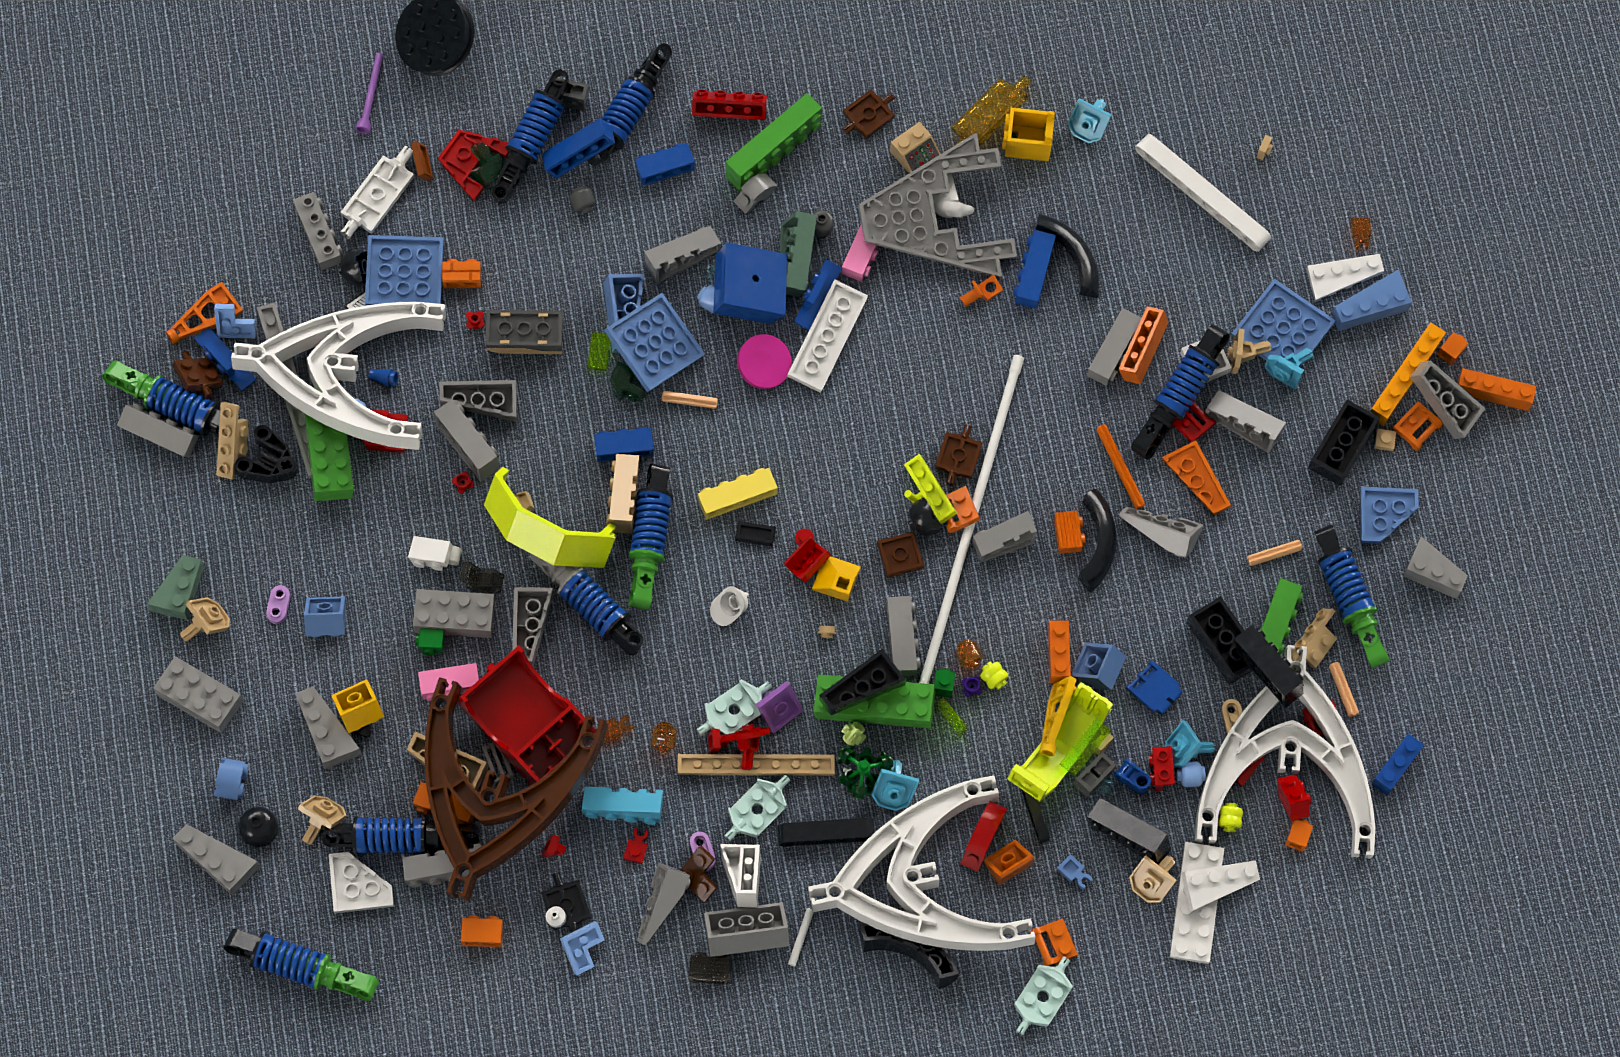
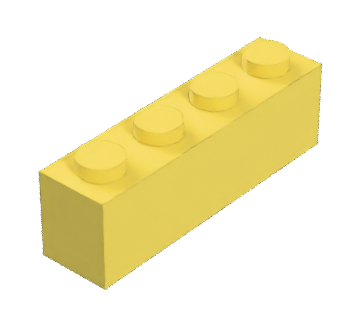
(737, 493)

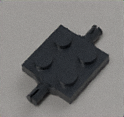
(569, 898)

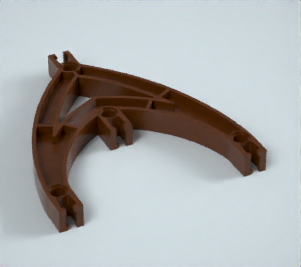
(533, 806)

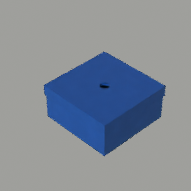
(750, 283)

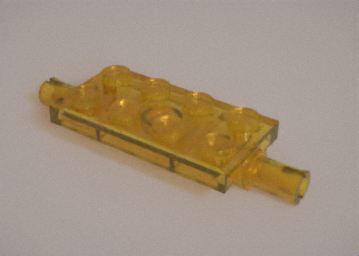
(991, 109)

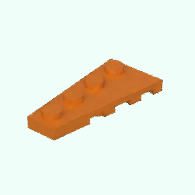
(1198, 476)

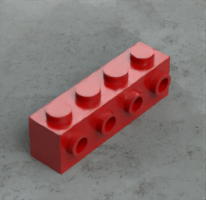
(729, 105)

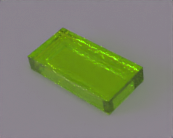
(598, 351)
(952, 717)

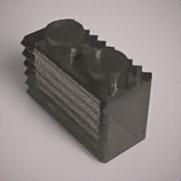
(709, 969)

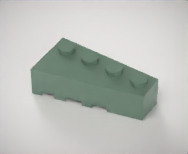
(797, 243)

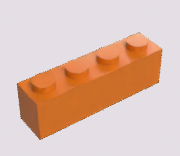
(1143, 345)
(1497, 389)

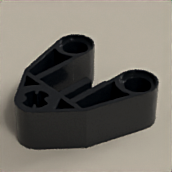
(261, 472)

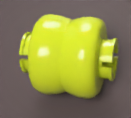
(994, 675)
(1230, 817)

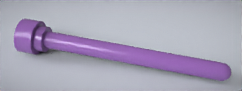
(363, 125)

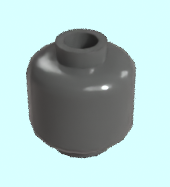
(582, 199)
(824, 223)

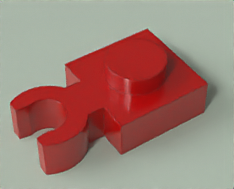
(636, 849)

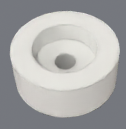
(559, 919)

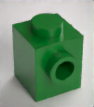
(430, 641)
(944, 682)

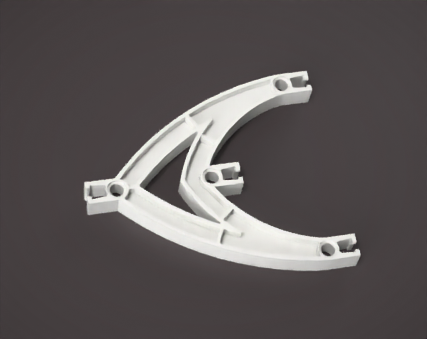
(329, 361)
(1336, 756)
(924, 919)

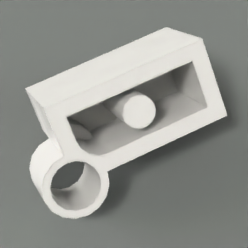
(433, 553)

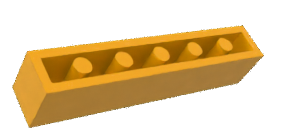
(1401, 380)

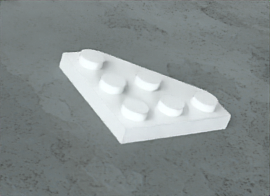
(356, 885)

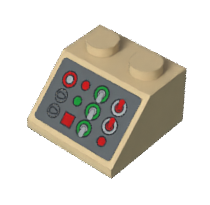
(914, 148)

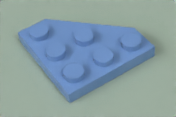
(1384, 511)

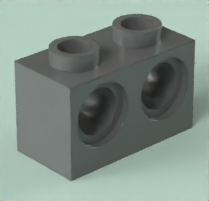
(575, 94)
(1094, 775)

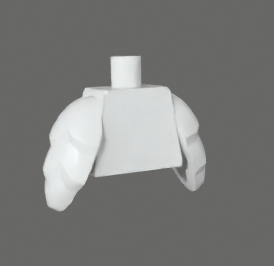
(948, 204)

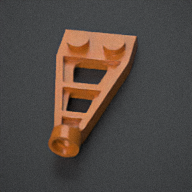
(218, 295)

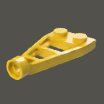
(1060, 692)

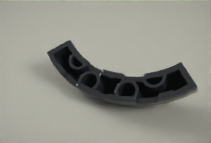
(1077, 250)
(1103, 557)
(930, 957)

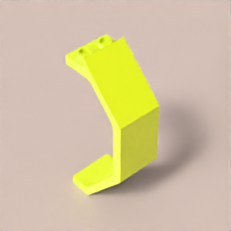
(542, 537)
(1043, 773)

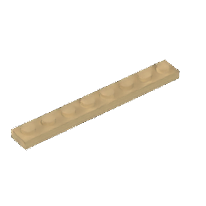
(762, 764)

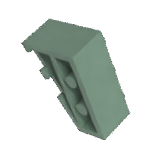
(178, 588)

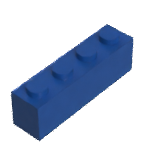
(578, 148)
(1035, 268)

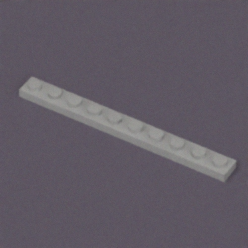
(271, 327)

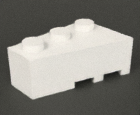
(743, 872)

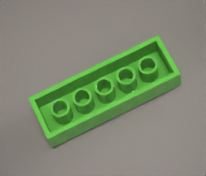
(774, 141)
(328, 461)
(904, 706)

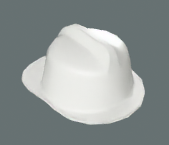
(728, 606)

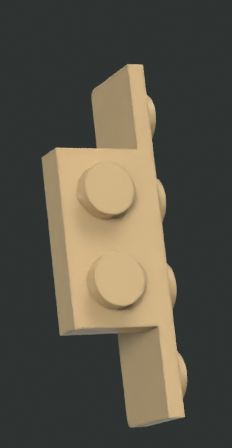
(231, 440)
(1316, 639)

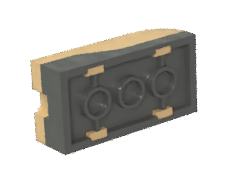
(524, 331)

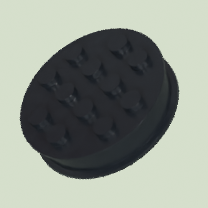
(434, 35)

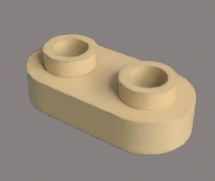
(1230, 718)

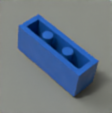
(664, 164)
(623, 442)
(1397, 764)

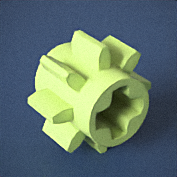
(853, 733)

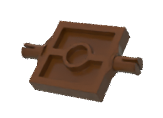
(868, 113)
(197, 374)
(958, 455)

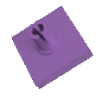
(779, 707)

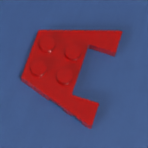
(460, 160)

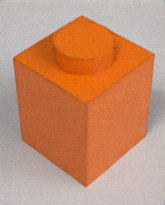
(1453, 348)
(1299, 834)

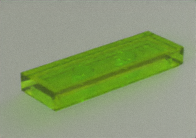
(1085, 747)

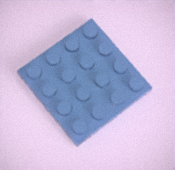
(403, 269)
(1285, 322)
(654, 342)

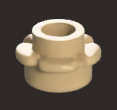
(826, 631)

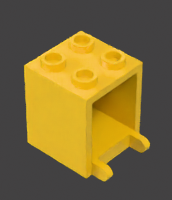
(1033, 131)

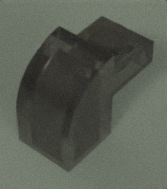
(481, 580)

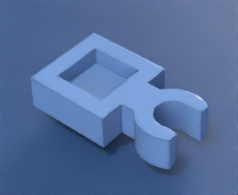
(1072, 869)

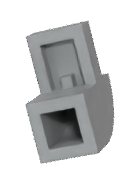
(753, 191)

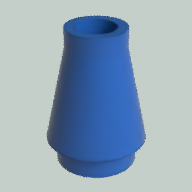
(384, 376)

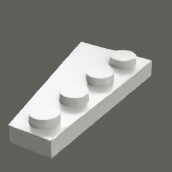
(1342, 274)
(1216, 882)

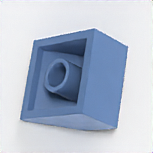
(325, 616)
(1098, 665)

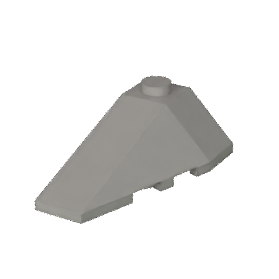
(1172, 535)
(668, 888)

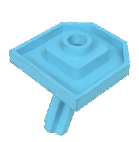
(1088, 120)
(1287, 368)
(1186, 745)
(893, 788)

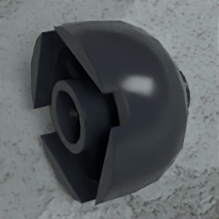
(354, 266)
(923, 518)
(258, 826)

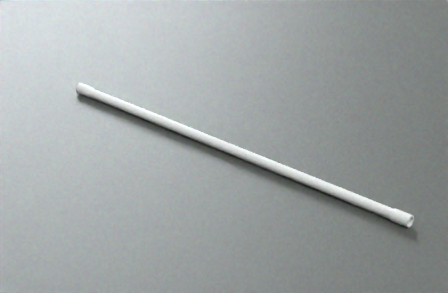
(1014, 371)

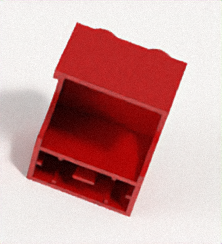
(523, 716)

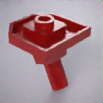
(748, 742)

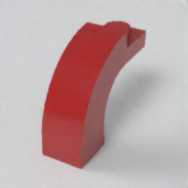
(983, 836)

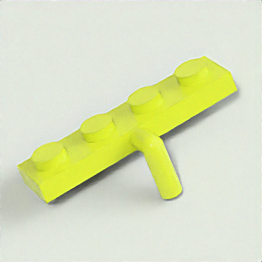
(929, 489)

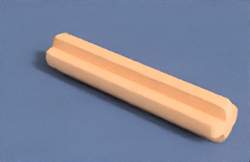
(688, 399)
(1274, 552)
(1343, 689)

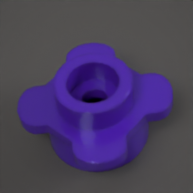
(975, 681)

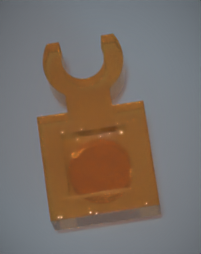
(1361, 230)
(614, 728)

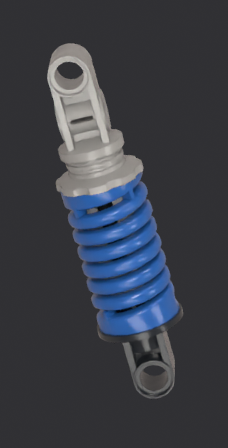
(593, 605)

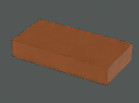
(422, 161)

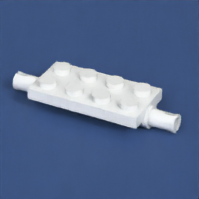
(377, 193)

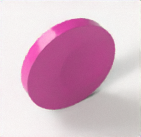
(764, 361)

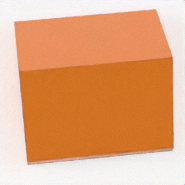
(1008, 861)

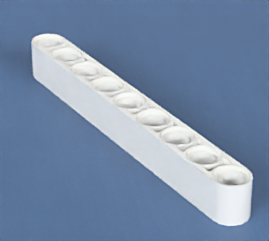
(1203, 192)

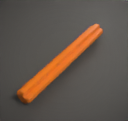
(1120, 466)

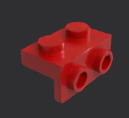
(807, 559)
(1162, 767)

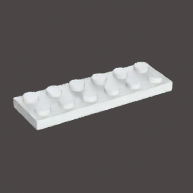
(827, 336)
(1195, 929)

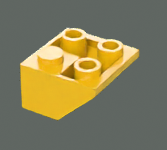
(836, 578)

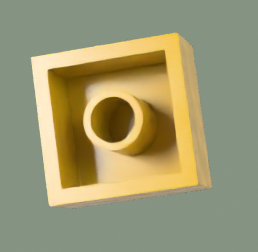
(357, 706)

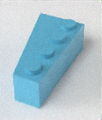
(623, 804)

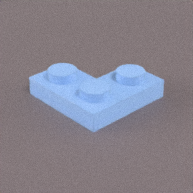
(229, 326)
(577, 945)

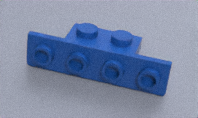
(816, 295)
(221, 355)

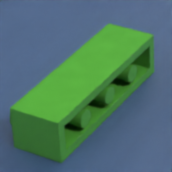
(1281, 612)

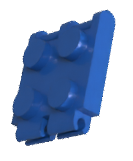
(1155, 688)

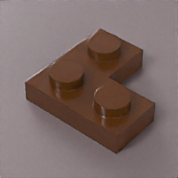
(696, 868)

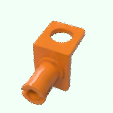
(979, 291)

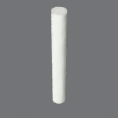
(800, 937)

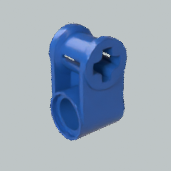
(1130, 774)

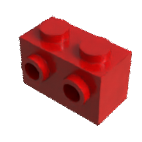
(1293, 797)

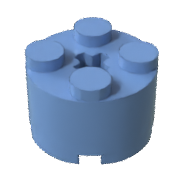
(230, 779)

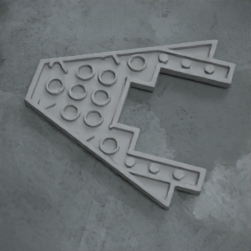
(905, 215)

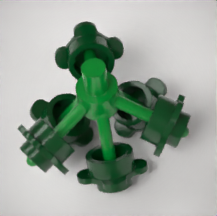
(864, 763)

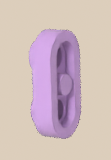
(278, 603)
(706, 844)

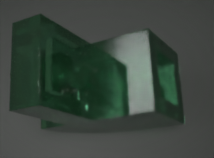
(489, 165)
(621, 384)

